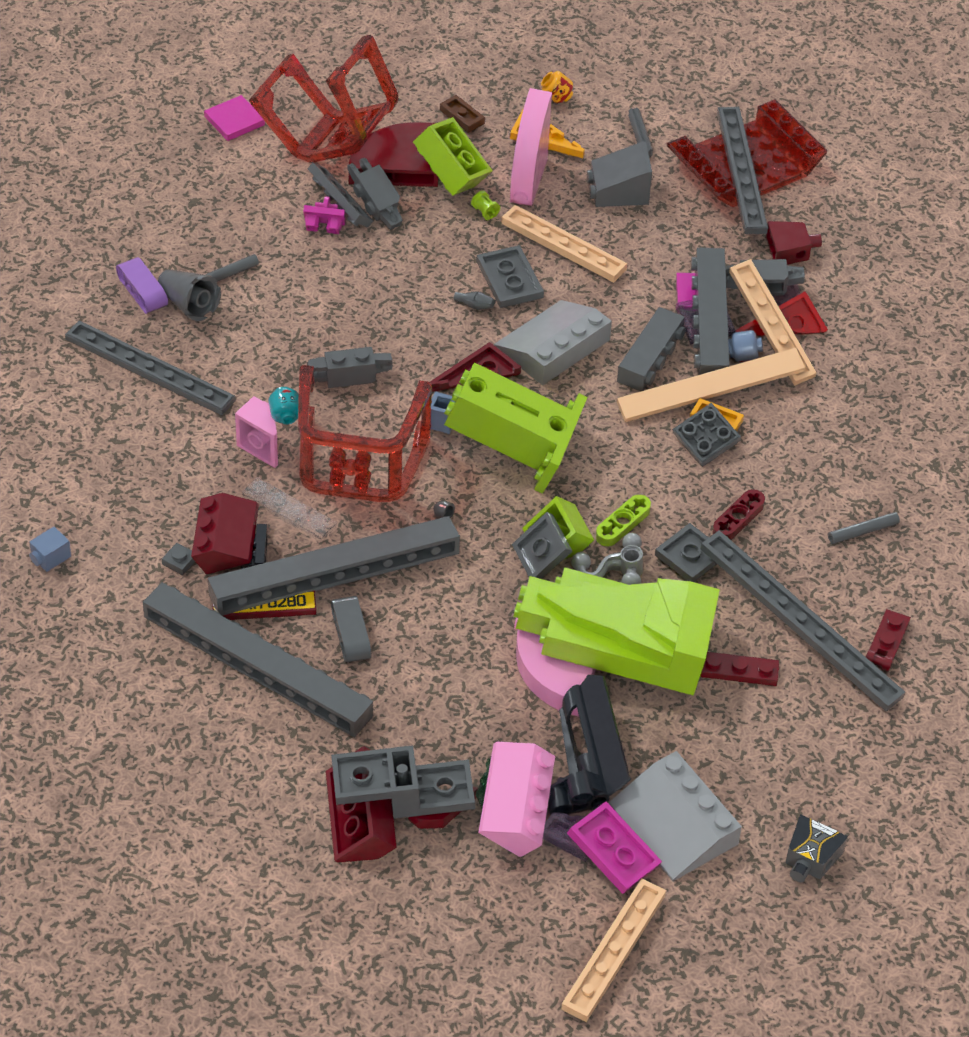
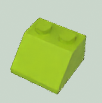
(570, 523)

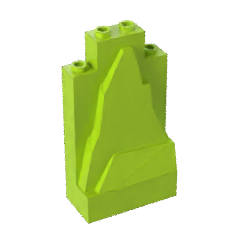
(633, 630)

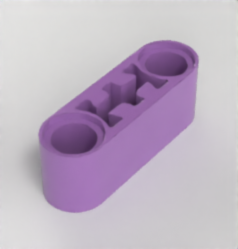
(142, 285)

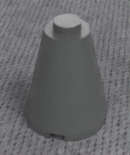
(191, 292)

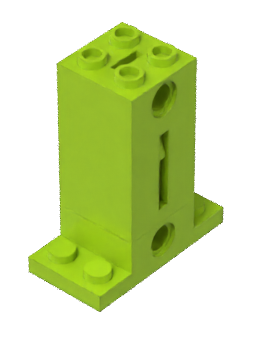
(513, 420)

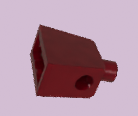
(791, 241)

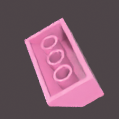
(517, 796)

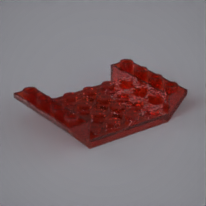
(778, 149)

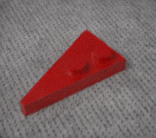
(798, 313)

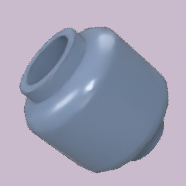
(745, 346)

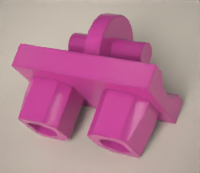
(324, 213)

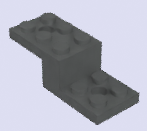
(396, 777)

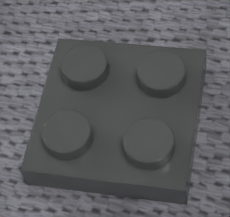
(542, 547)
(684, 553)

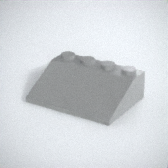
(556, 339)
(677, 816)

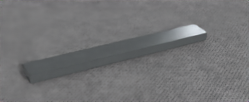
(742, 170)
(150, 367)

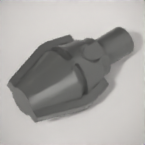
(475, 300)

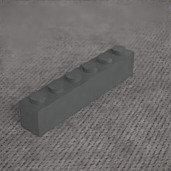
(711, 310)

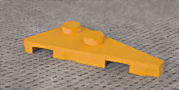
(556, 140)

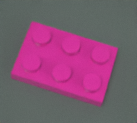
(614, 847)

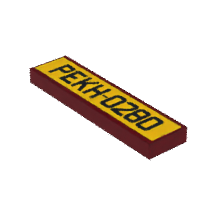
(292, 606)

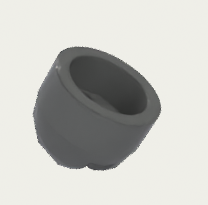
(444, 509)

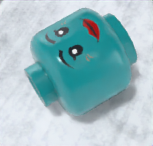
(284, 405)

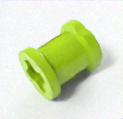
(485, 205)

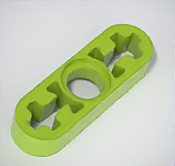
(625, 511)

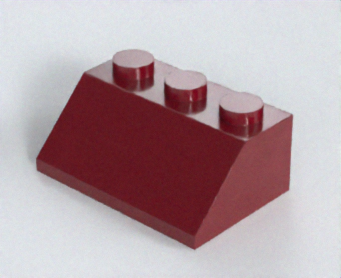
(224, 532)

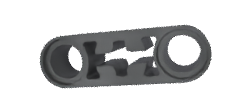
(351, 629)

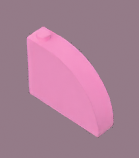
(531, 147)
(546, 675)

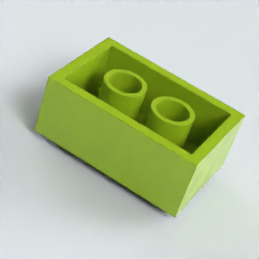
(452, 156)

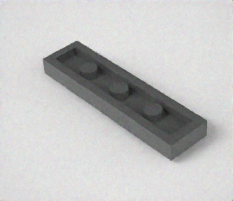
(336, 191)

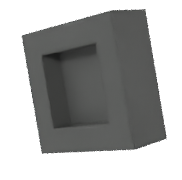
(178, 559)

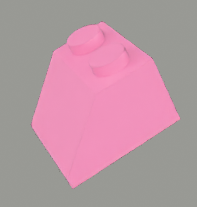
(257, 431)

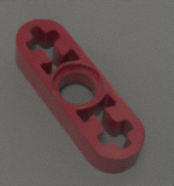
(740, 506)

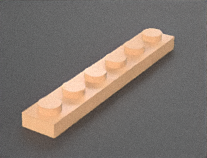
(564, 243)
(769, 315)
(613, 950)

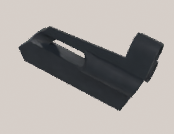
(601, 770)

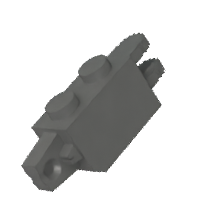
(376, 192)
(774, 274)
(350, 366)

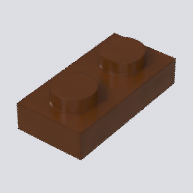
(463, 113)

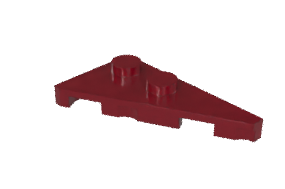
(487, 356)

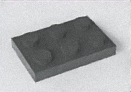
(510, 276)

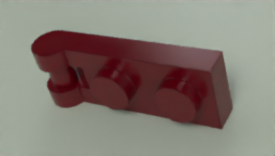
(888, 639)

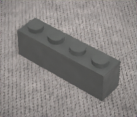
(651, 349)

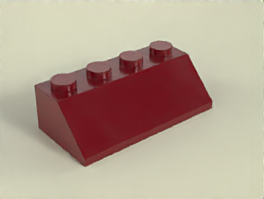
(361, 828)

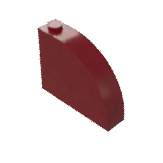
(397, 155)

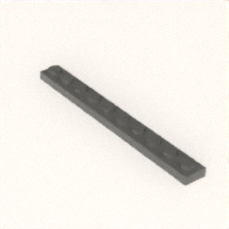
(803, 621)

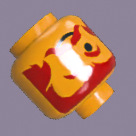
(559, 85)

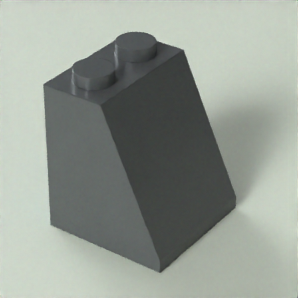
(621, 177)

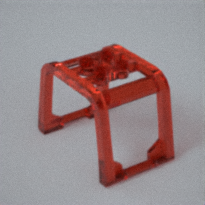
(355, 123)
(340, 466)

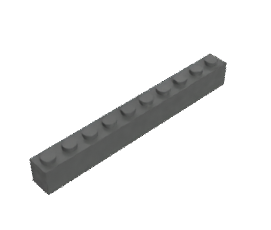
(333, 565)
(258, 659)

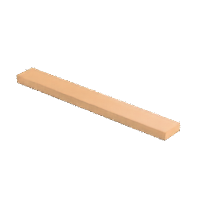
(710, 384)

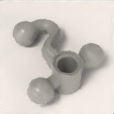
(628, 561)

